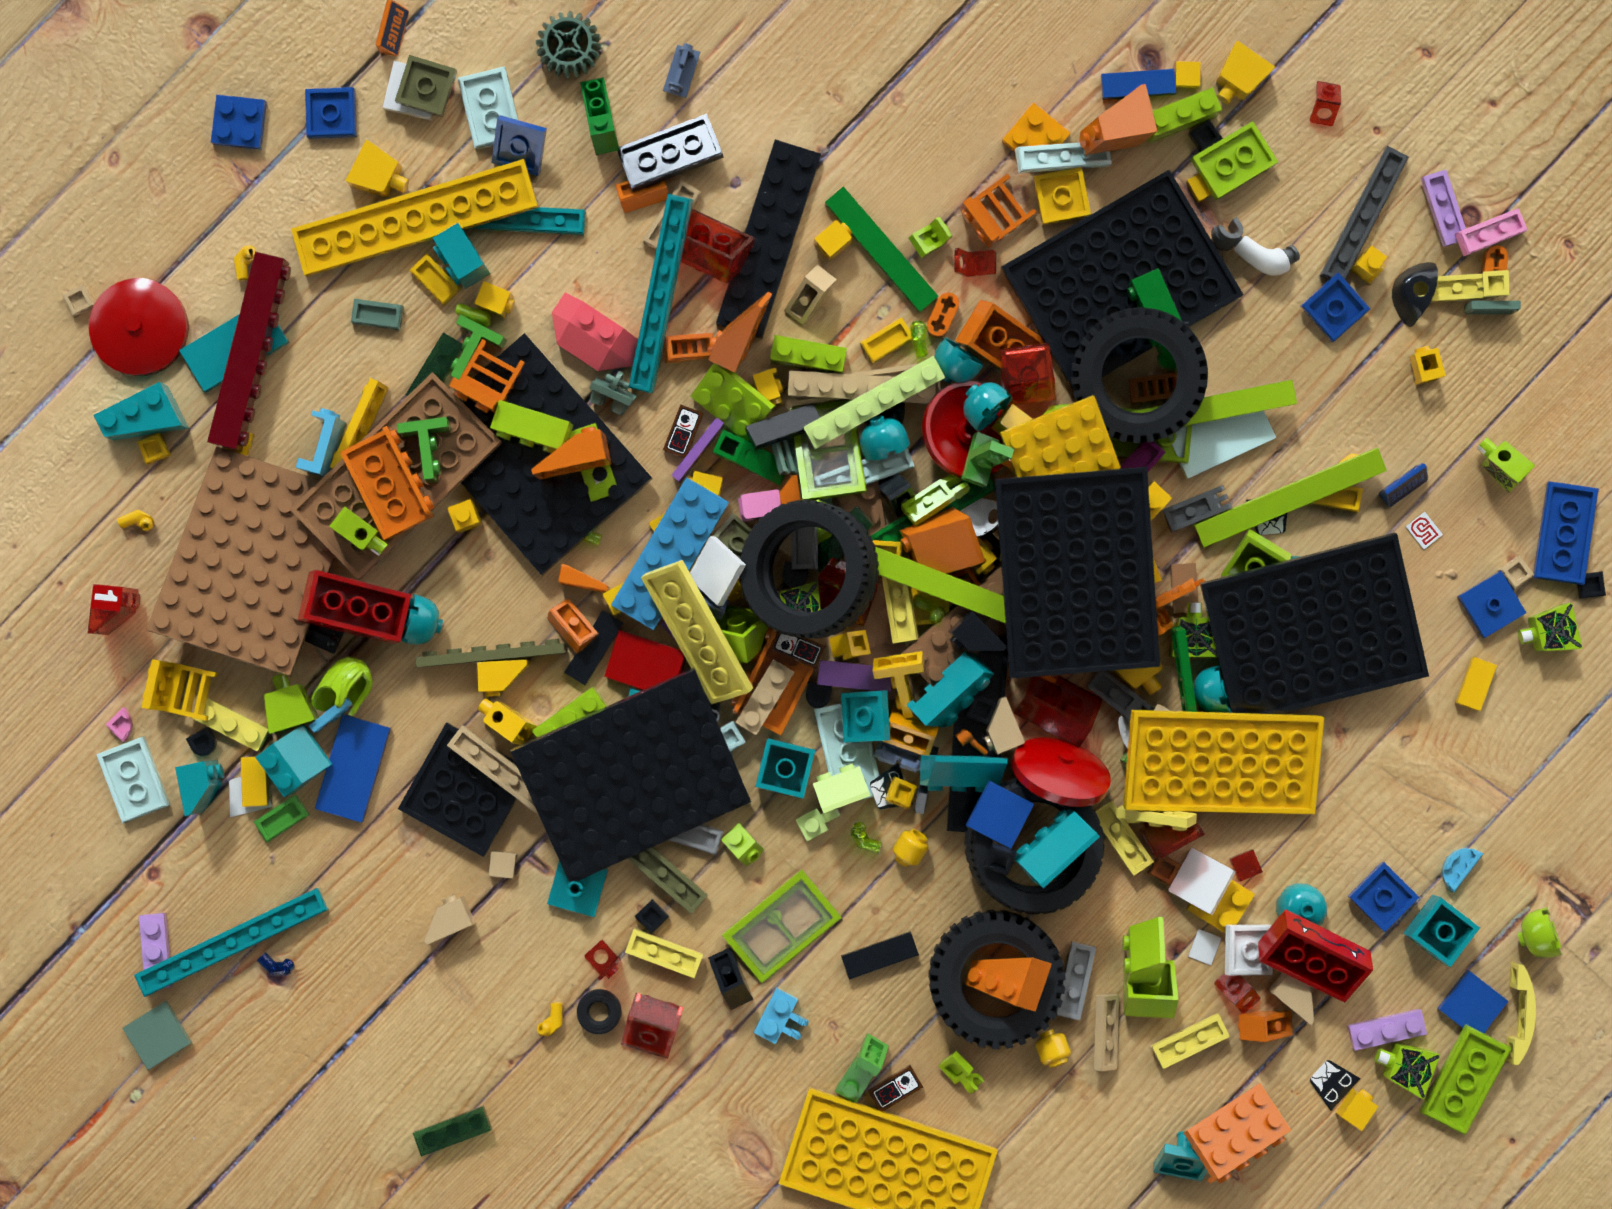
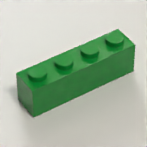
(1152, 292)

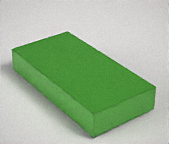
(281, 818)

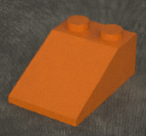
(994, 329)
(733, 343)
(577, 454)

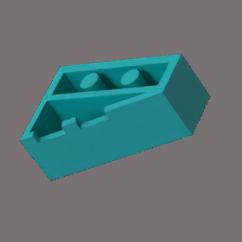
(142, 414)
(953, 692)

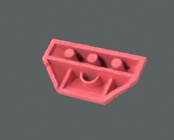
(592, 335)

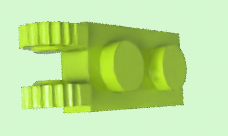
(934, 499)

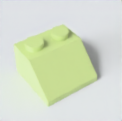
(840, 788)

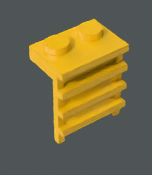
(166, 687)

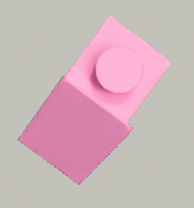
(756, 505)

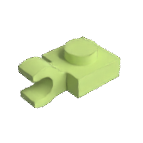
(814, 822)

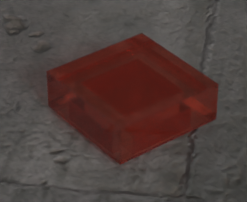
(1246, 865)

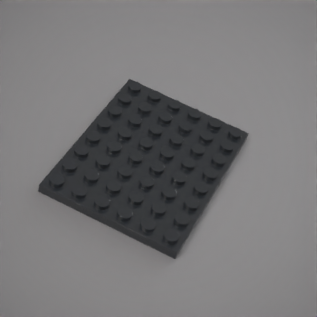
(1087, 270)
(551, 513)
(1077, 572)
(1315, 628)
(631, 775)

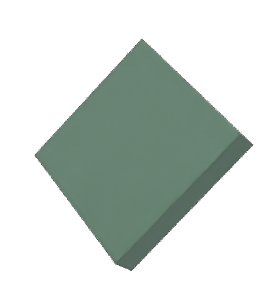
(157, 1035)

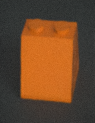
(1122, 125)
(943, 542)

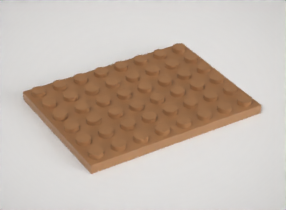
(242, 565)

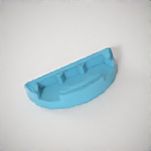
(330, 716)
(1458, 866)

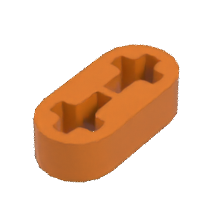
(1488, 263)
(937, 312)

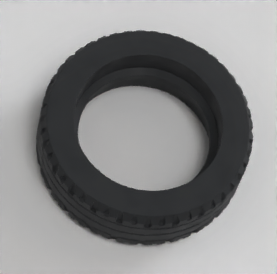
(759, 558)
(1035, 899)

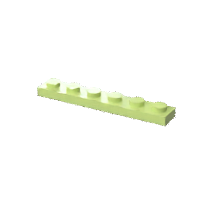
(874, 402)

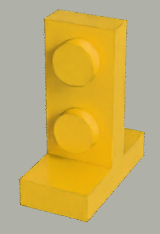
(898, 669)

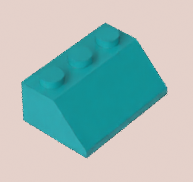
(960, 771)
(1055, 847)

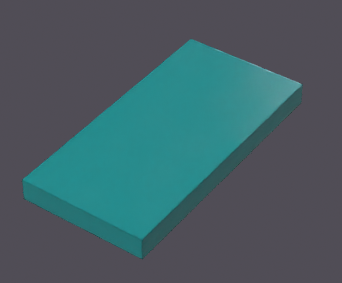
(210, 353)

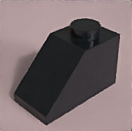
(896, 492)
(974, 635)
(730, 978)

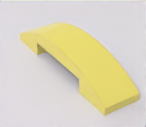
(1467, 287)
(1526, 1013)

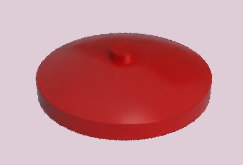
(138, 327)
(947, 430)
(1061, 772)

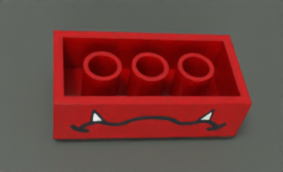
(354, 607)
(1315, 956)

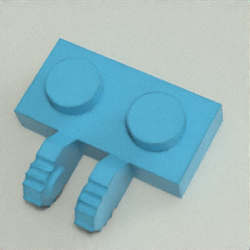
(776, 1016)

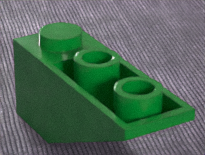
(599, 116)
(742, 454)

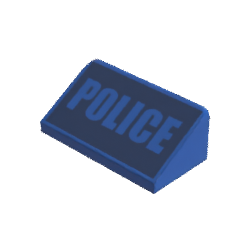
(1404, 485)

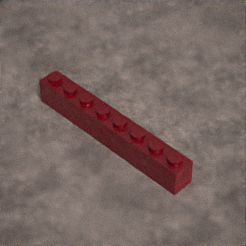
(249, 351)

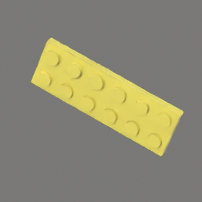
(697, 632)

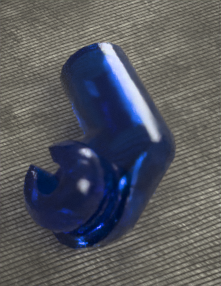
(276, 968)

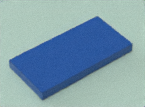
(1565, 533)
(354, 768)

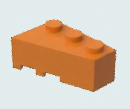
(1011, 979)

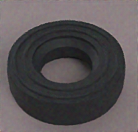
(609, 1000)

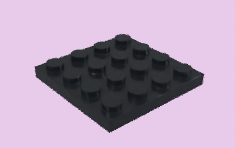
(457, 797)

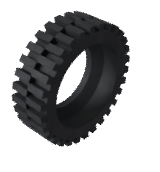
(1176, 338)
(946, 976)

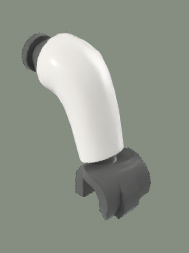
(1267, 261)

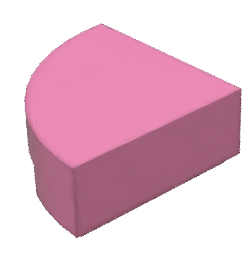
(121, 724)

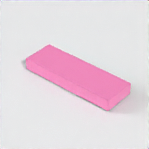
(1491, 232)

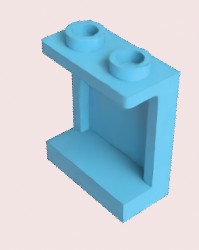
(328, 443)

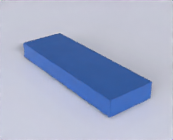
(1122, 83)

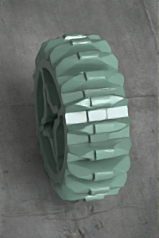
(558, 60)

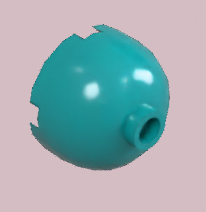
(956, 363)
(984, 404)
(882, 437)
(421, 621)
(1210, 691)
(1303, 901)

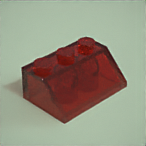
(715, 247)
(1059, 708)

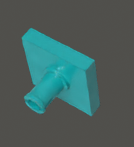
(865, 716)
(577, 896)
(1180, 1160)

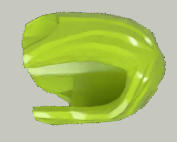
(344, 679)

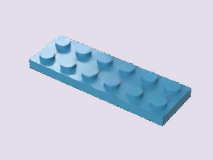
(677, 537)

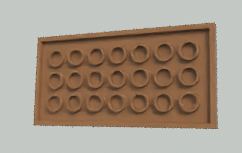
(458, 455)

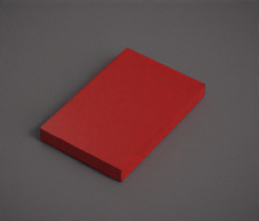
(643, 661)

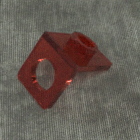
(1327, 96)
(975, 263)
(609, 967)
(1237, 991)

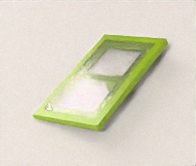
(832, 468)
(781, 926)

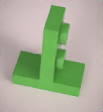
(471, 343)
(427, 442)
(982, 456)
(863, 1068)

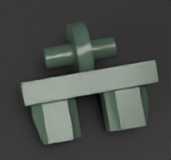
(621, 397)

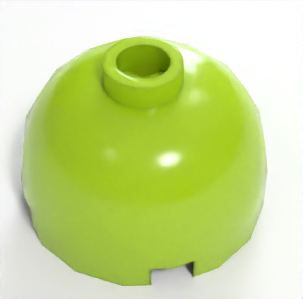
(1540, 934)

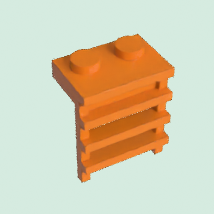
(982, 221)
(484, 397)
(1163, 619)

